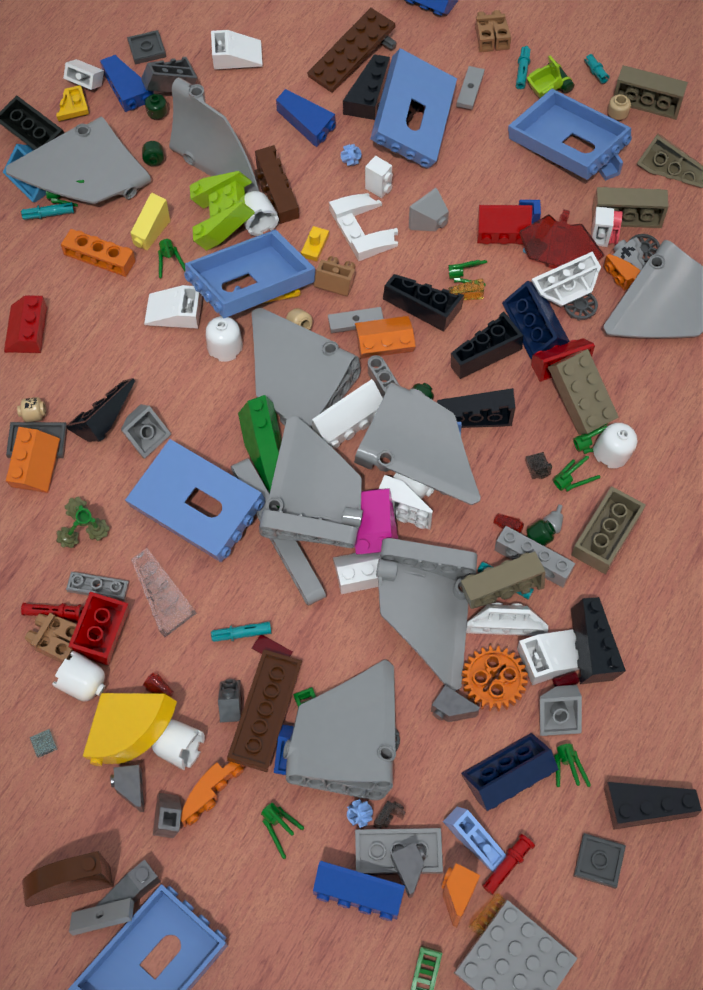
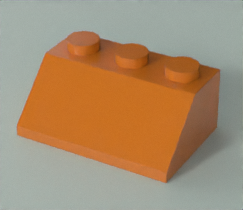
(385, 337)
(32, 460)
(458, 888)

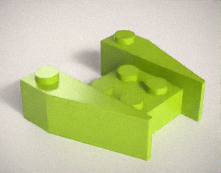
(226, 205)

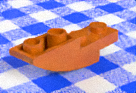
(621, 270)
(202, 796)

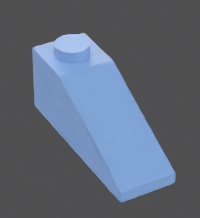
(474, 837)

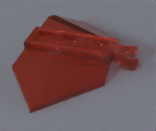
(557, 241)

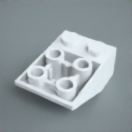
(235, 50)
(174, 307)
(407, 504)
(549, 655)

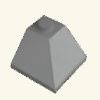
(428, 212)
(144, 430)
(561, 711)

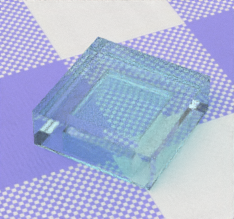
(43, 743)

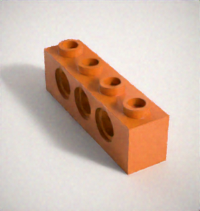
(98, 252)

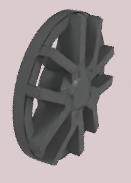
(646, 247)
(581, 305)

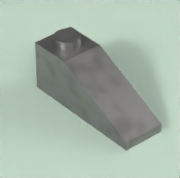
(133, 884)

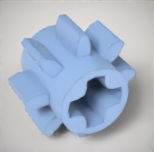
(351, 154)
(359, 813)

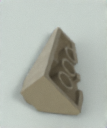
(670, 161)

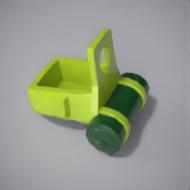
(549, 78)

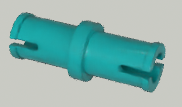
(596, 68)

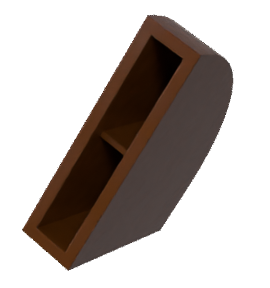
(67, 879)

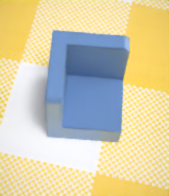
(612, 168)

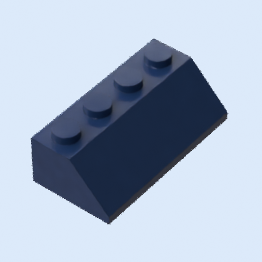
(534, 319)
(510, 771)

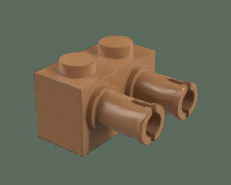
(335, 277)

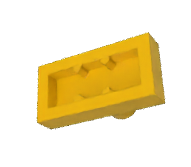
(315, 243)

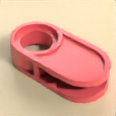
(616, 227)

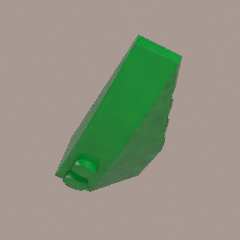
(261, 436)

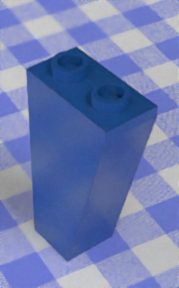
(125, 83)
(306, 116)

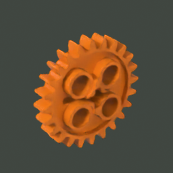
(509, 688)

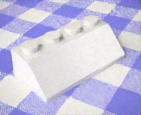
(348, 415)
(356, 571)

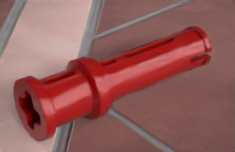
(63, 610)
(514, 856)

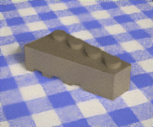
(504, 580)

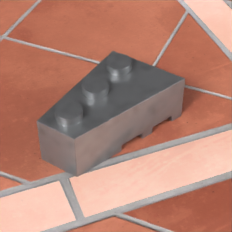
(161, 75)

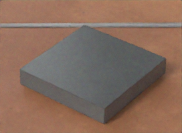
(146, 47)
(599, 861)

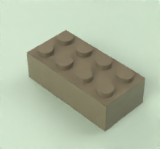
(651, 91)
(639, 206)
(583, 392)
(608, 530)

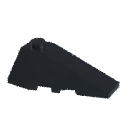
(99, 420)

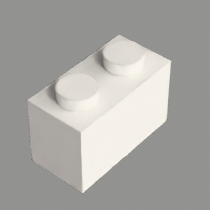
(83, 74)
(378, 177)
(602, 225)

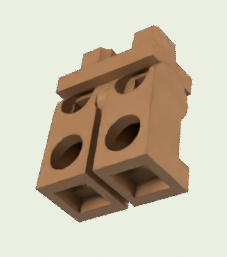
(492, 29)
(52, 637)

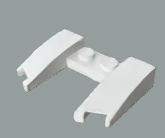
(362, 245)

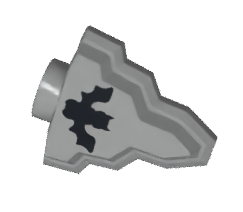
(630, 252)

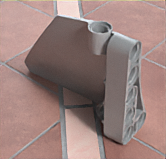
(206, 135)
(87, 154)
(662, 298)
(299, 367)
(420, 443)
(314, 492)
(424, 602)
(347, 737)

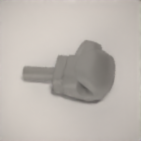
(555, 519)

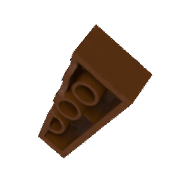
(276, 184)

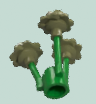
(82, 516)

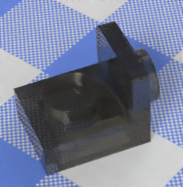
(538, 466)
(385, 817)

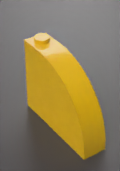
(127, 726)

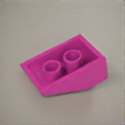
(376, 522)

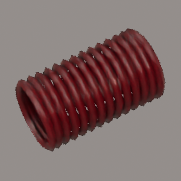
(572, 676)

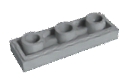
(470, 87)
(346, 320)
(110, 587)
(101, 916)

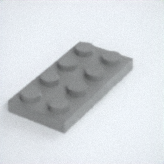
(376, 846)

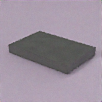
(56, 429)

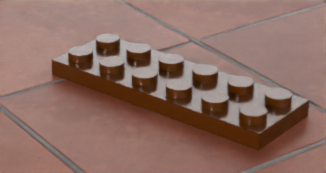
(351, 50)
(264, 711)

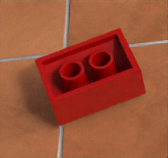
(502, 223)
(26, 325)
(543, 359)
(99, 628)

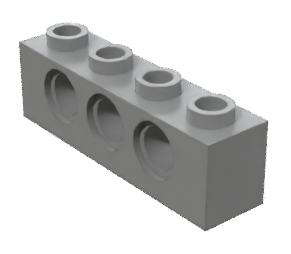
(514, 544)

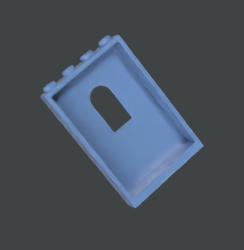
(425, 84)
(557, 117)
(266, 258)
(170, 482)
(159, 916)

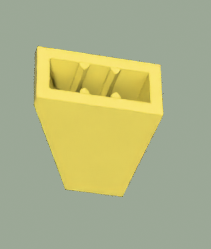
(150, 222)

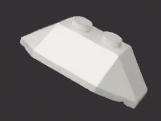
(569, 280)
(507, 620)

